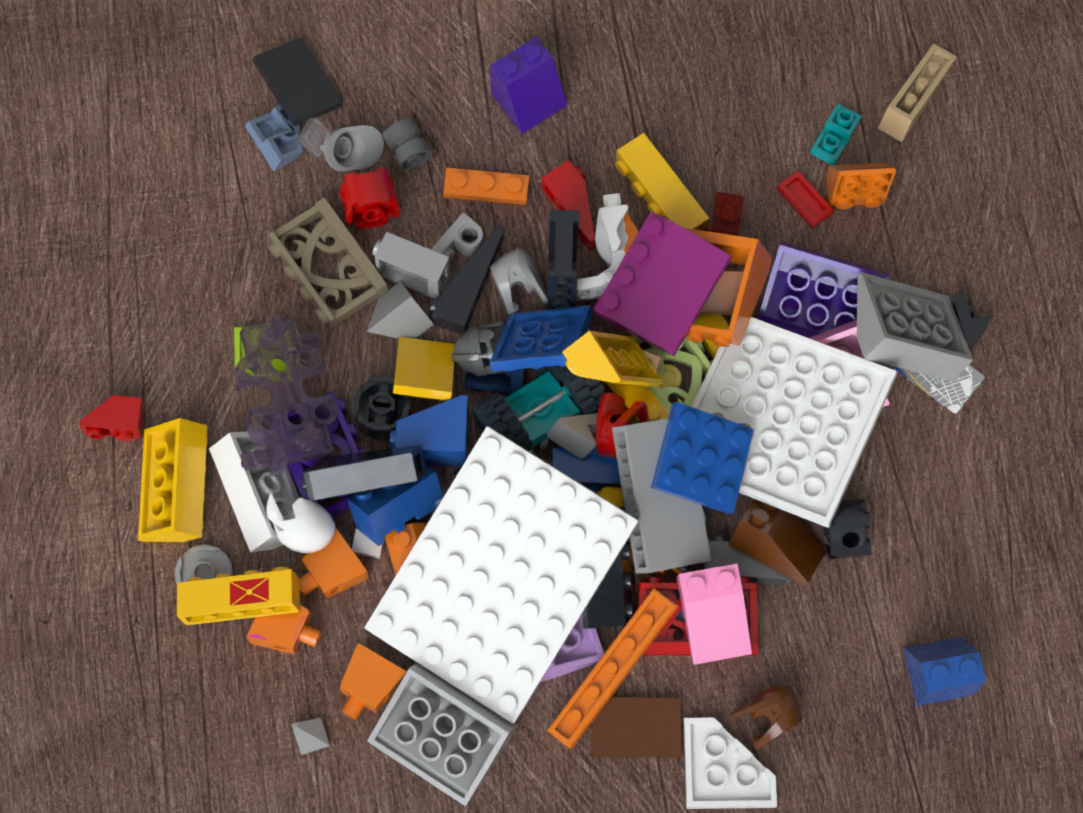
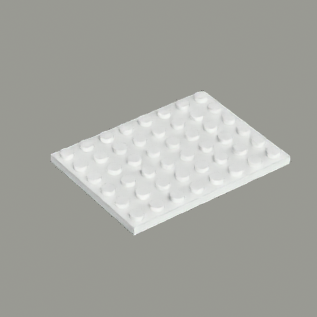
(501, 574)

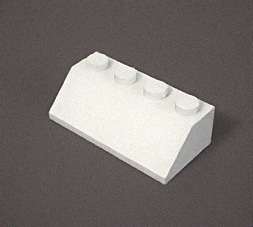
(251, 489)

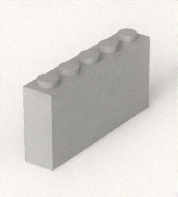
(669, 528)

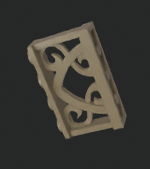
(333, 227)

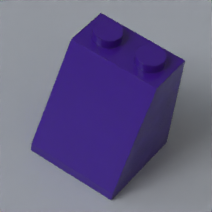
(527, 85)

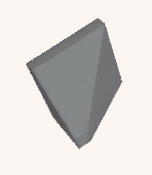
(310, 735)

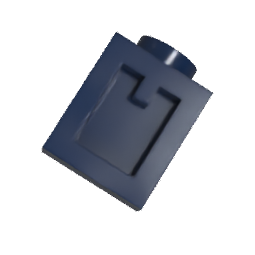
(504, 383)

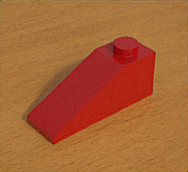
(568, 191)

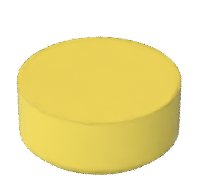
(671, 376)

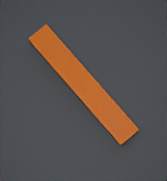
(612, 668)

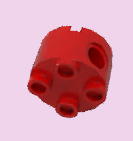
(369, 199)

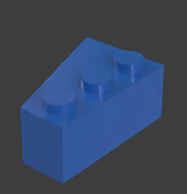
(388, 508)

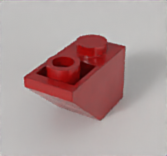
(116, 417)

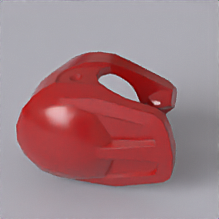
(611, 414)

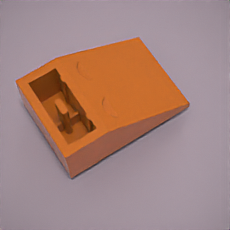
(859, 184)

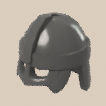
(476, 347)

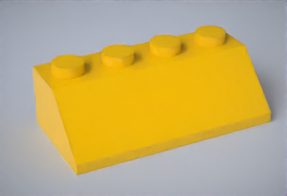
(611, 360)
(173, 482)

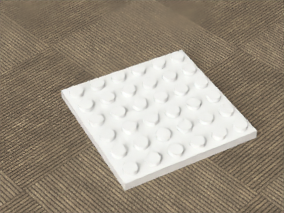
(807, 415)

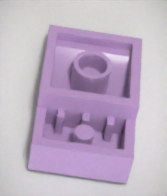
(579, 651)

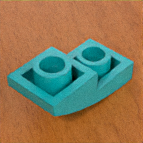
(835, 134)

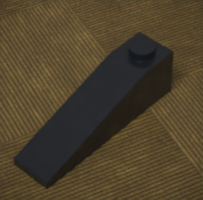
(462, 293)

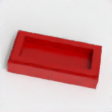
(805, 199)

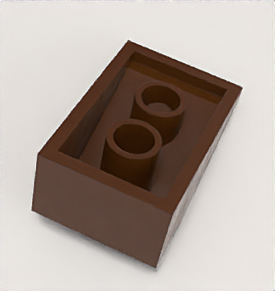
(778, 541)

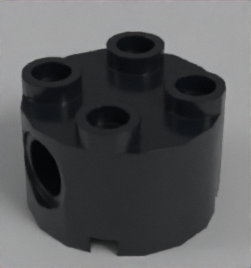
(379, 408)
(847, 531)

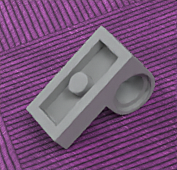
(454, 237)

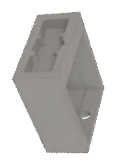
(412, 264)

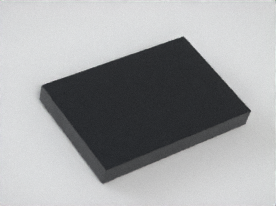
(297, 82)

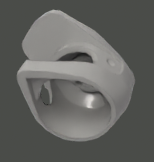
(517, 269)

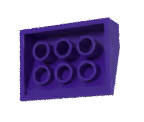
(811, 291)

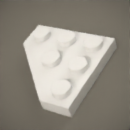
(723, 770)

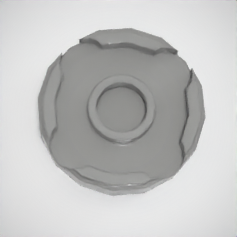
(202, 562)

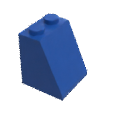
(438, 430)
(944, 670)

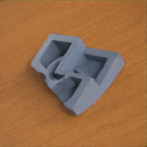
(275, 138)

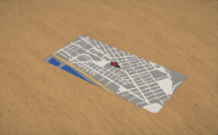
(948, 393)

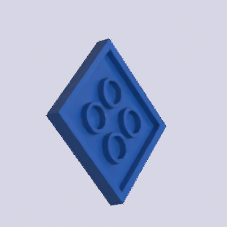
(539, 338)
(702, 458)

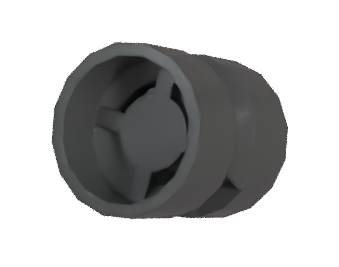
(405, 140)

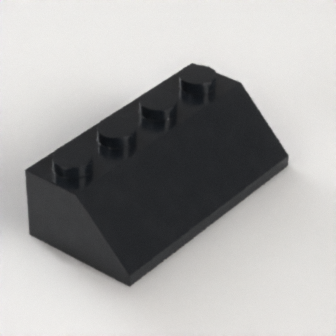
(613, 599)

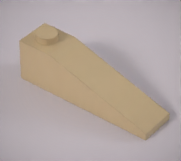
(916, 93)

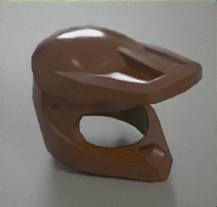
(778, 705)

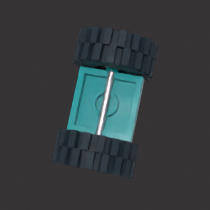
(539, 405)

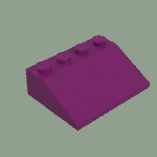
(662, 284)

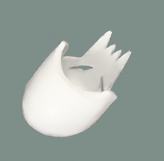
(306, 530)

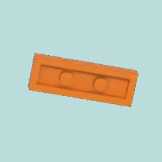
(486, 186)

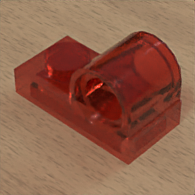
(727, 213)

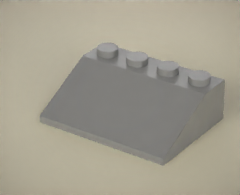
(909, 328)
(441, 733)

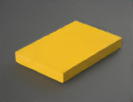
(424, 369)

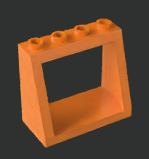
(757, 265)

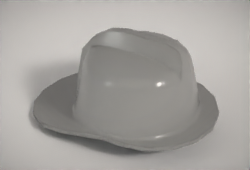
(353, 147)

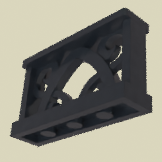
(562, 251)

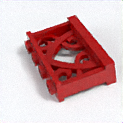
(665, 644)

